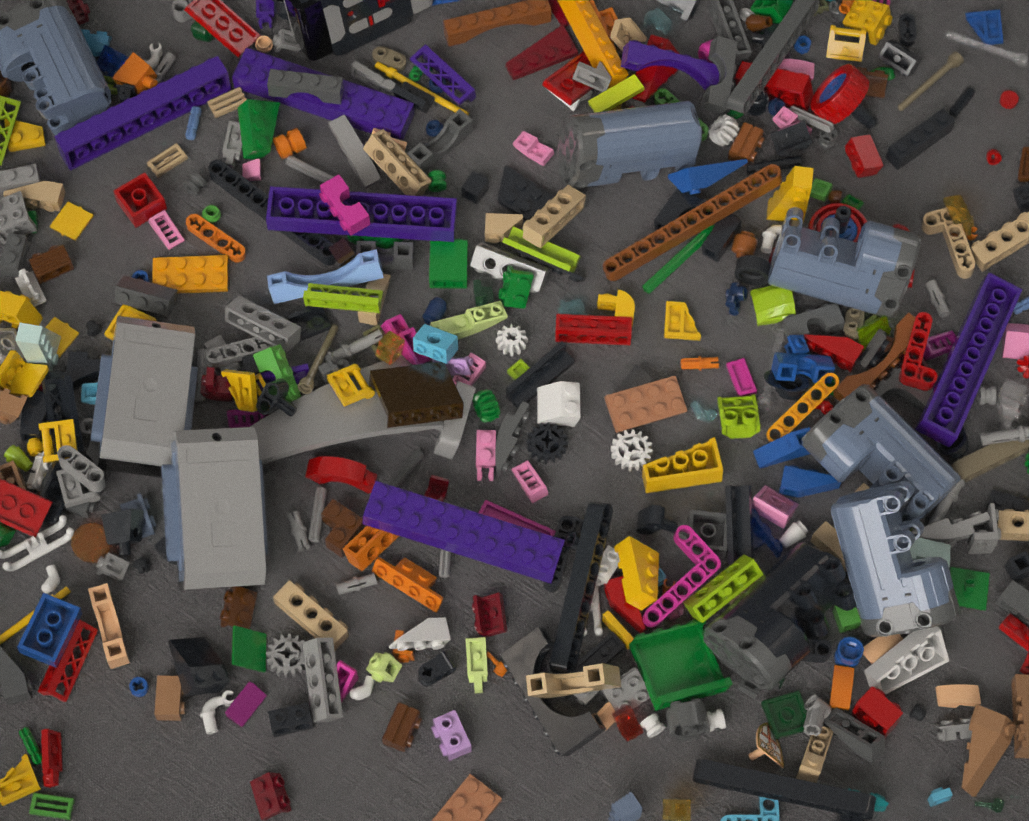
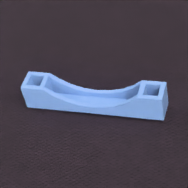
(290, 286)

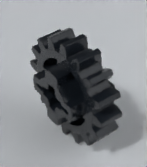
(556, 443)

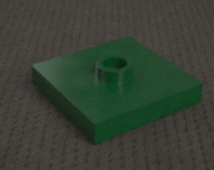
(785, 714)

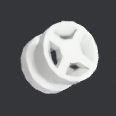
(716, 719)
(652, 725)

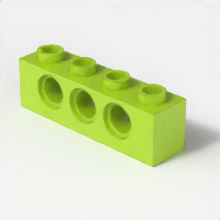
(723, 588)

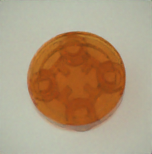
(90, 542)

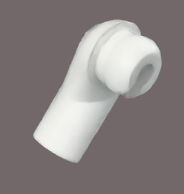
(52, 581)
(363, 691)

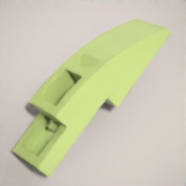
(473, 320)

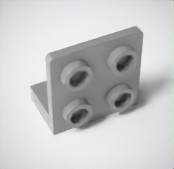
(14, 217)
(986, 540)

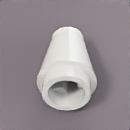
(793, 534)

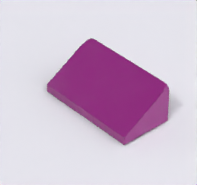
(245, 704)

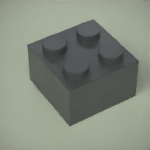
(711, 529)

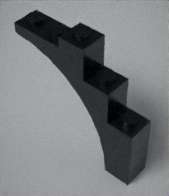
(34, 412)

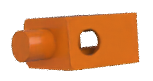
(136, 73)

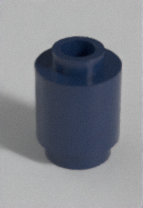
(434, 310)

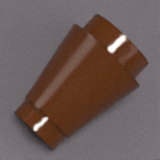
(758, 22)

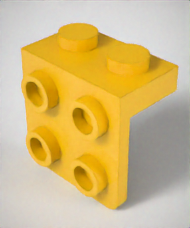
(869, 16)
(20, 376)

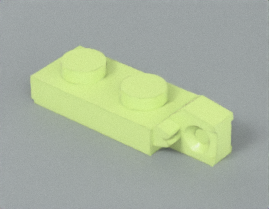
(477, 662)

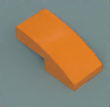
(841, 687)

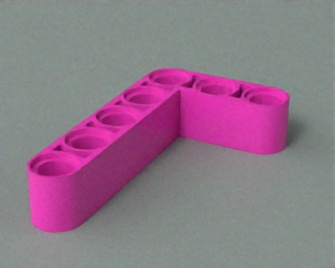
(686, 581)

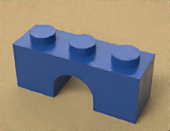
(788, 365)

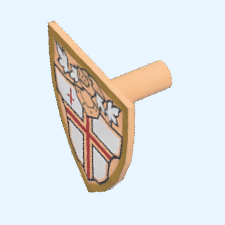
(767, 745)

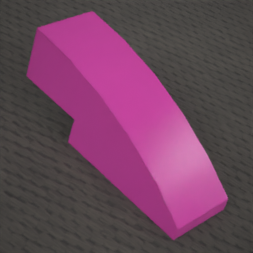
(399, 327)

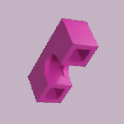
(352, 217)

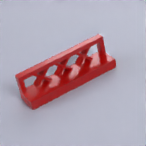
(593, 327)
(53, 675)

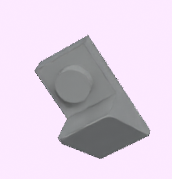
(594, 77)

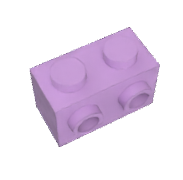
(452, 735)

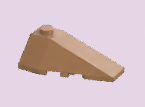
(989, 741)

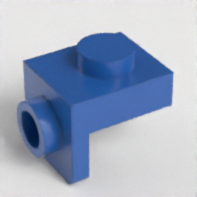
(796, 345)

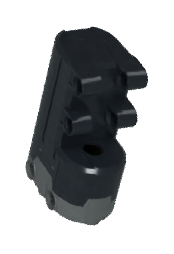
(765, 627)

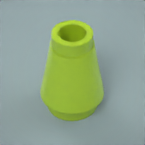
(19, 457)

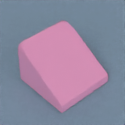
(252, 170)

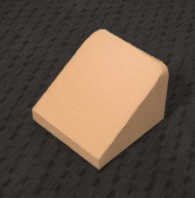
(605, 715)

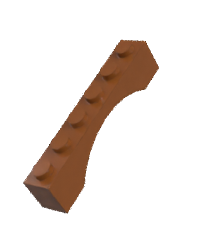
(465, 27)
(880, 372)

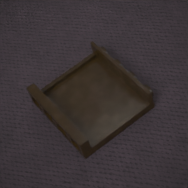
(417, 394)

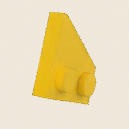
(25, 136)
(679, 322)
(242, 389)
(18, 782)

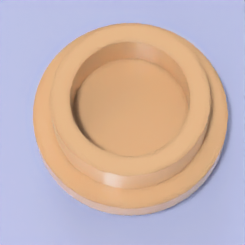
(264, 44)

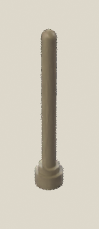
(953, 61)
(307, 383)

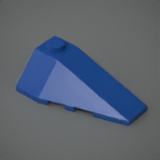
(701, 177)

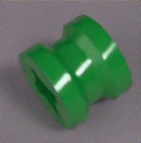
(438, 183)

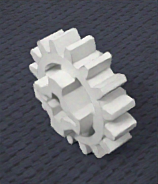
(625, 444)

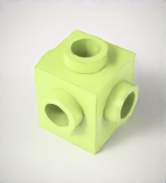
(383, 667)

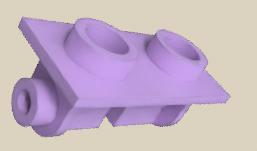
(458, 366)

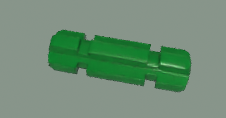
(31, 745)

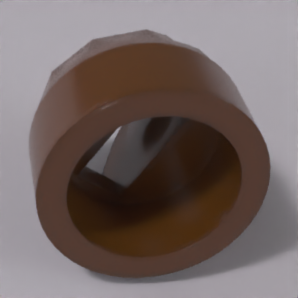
(835, 196)

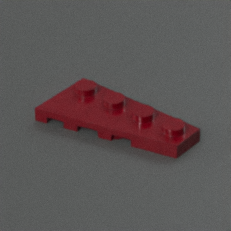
(544, 53)

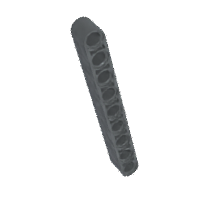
(772, 55)

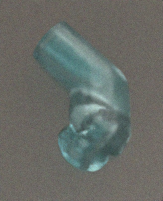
(701, 414)

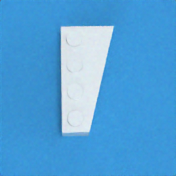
(908, 660)

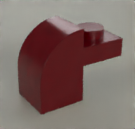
(214, 386)

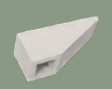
(429, 634)

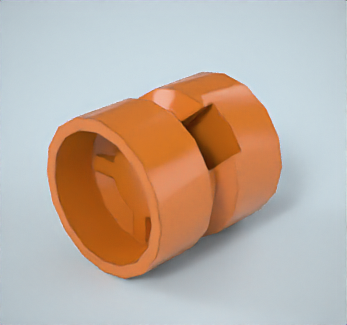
(290, 143)

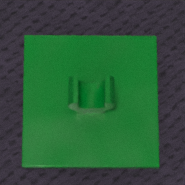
(970, 587)
(249, 649)

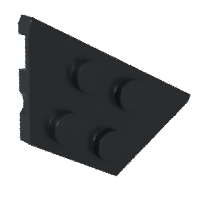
(521, 194)

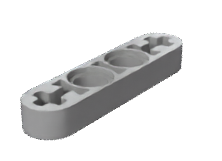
(237, 347)

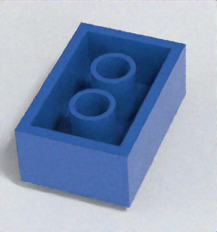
(49, 630)

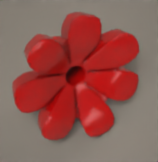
(1024, 366)

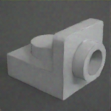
(285, 40)
(112, 566)

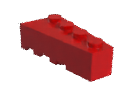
(789, 86)

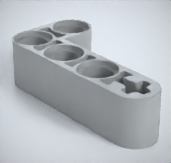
(453, 429)

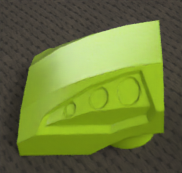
(772, 304)
(739, 416)

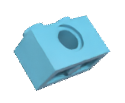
(435, 343)

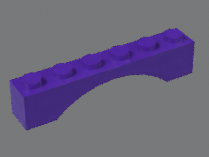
(640, 56)

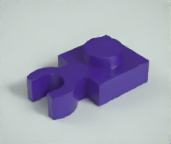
(265, 12)

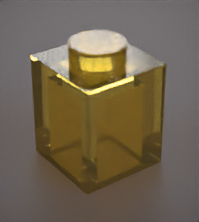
(676, 810)

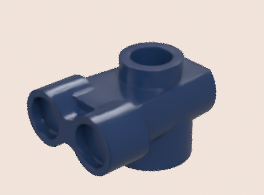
(734, 296)

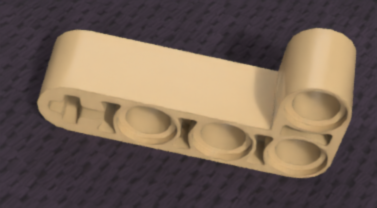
(953, 243)

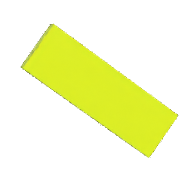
(616, 95)

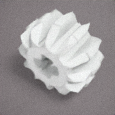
(723, 130)
(511, 340)

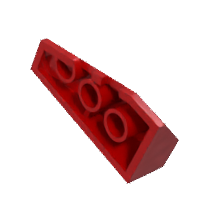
(655, 76)

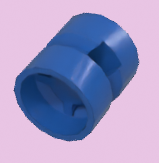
(849, 652)

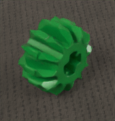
(486, 405)

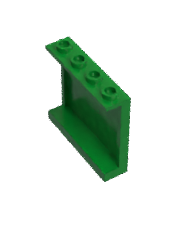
(678, 665)

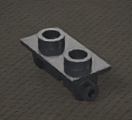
(125, 91)

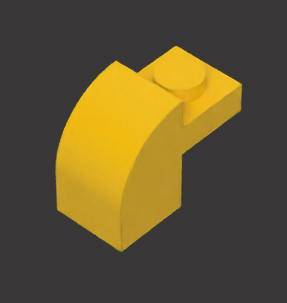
(621, 304)

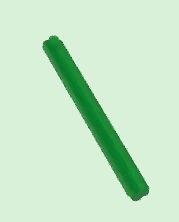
(677, 260)

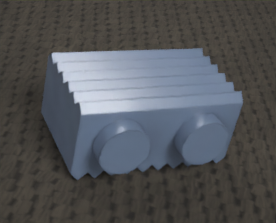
(625, 809)

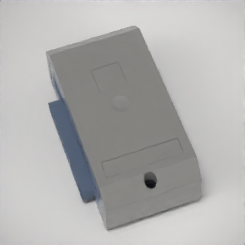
(143, 395)
(215, 508)

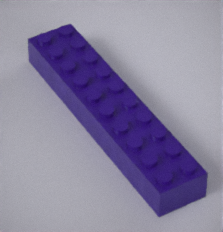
(360, 105)
(142, 113)
(389, 214)
(968, 360)
(463, 532)

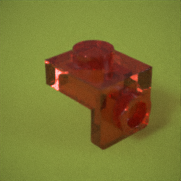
(627, 723)

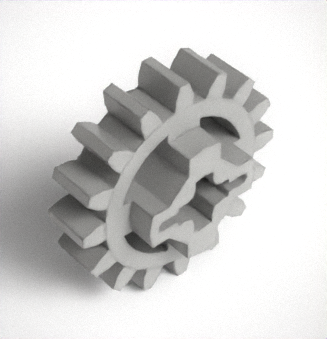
(280, 654)

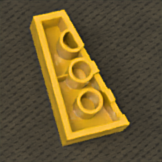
(792, 193)
(684, 469)

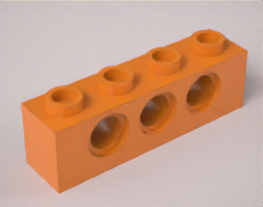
(367, 546)

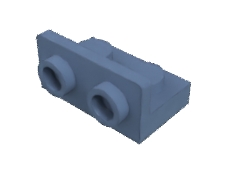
(148, 521)

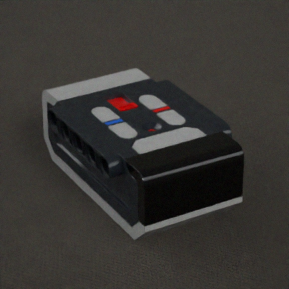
(345, 25)

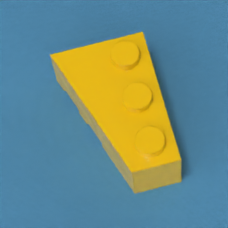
(18, 310)
(640, 572)

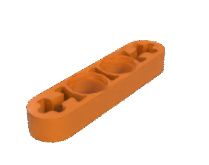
(215, 238)

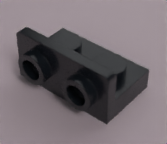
(408, 92)
(311, 320)

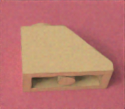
(500, 225)

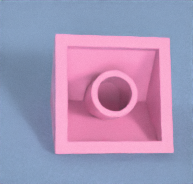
(1015, 341)
(774, 506)

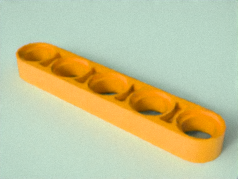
(807, 399)

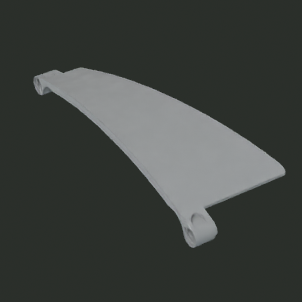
(325, 421)

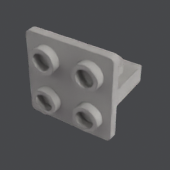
(631, 692)

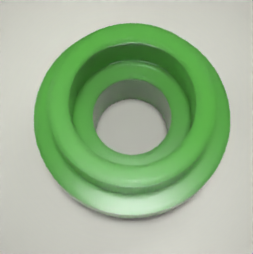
(211, 213)

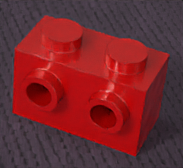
(863, 156)

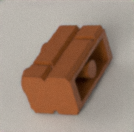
(746, 143)

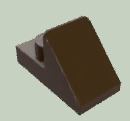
(342, 252)

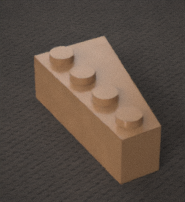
(1020, 710)

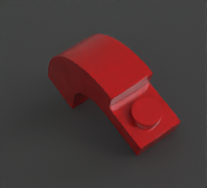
(342, 470)

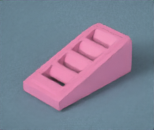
(164, 216)
(481, 366)
(536, 491)

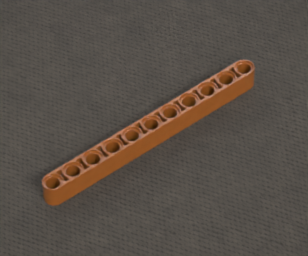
(688, 230)

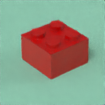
(140, 199)
(877, 711)

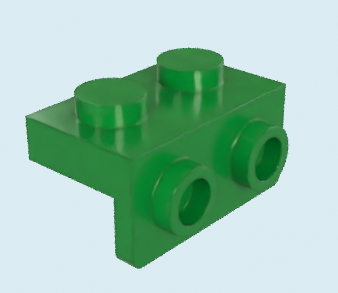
(515, 288)

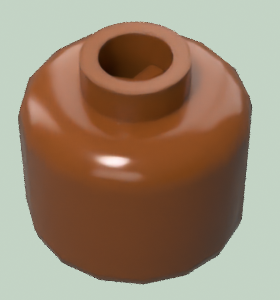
(744, 244)

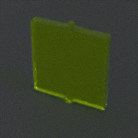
(867, 331)

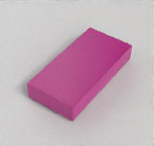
(741, 377)

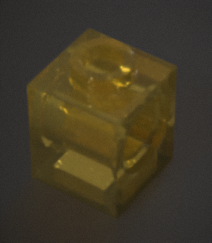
(390, 347)

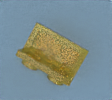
(959, 212)

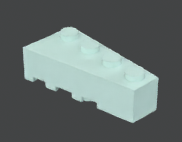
(38, 344)

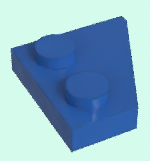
(987, 25)

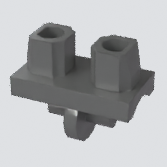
(330, 367)

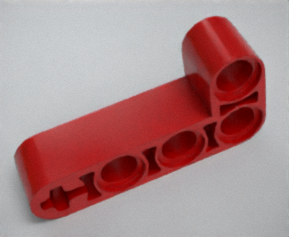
(917, 349)

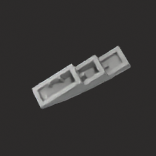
(353, 149)

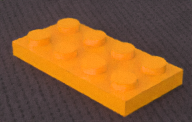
(192, 273)

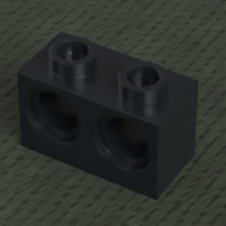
(290, 719)

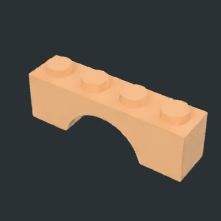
(109, 626)

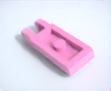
(485, 453)

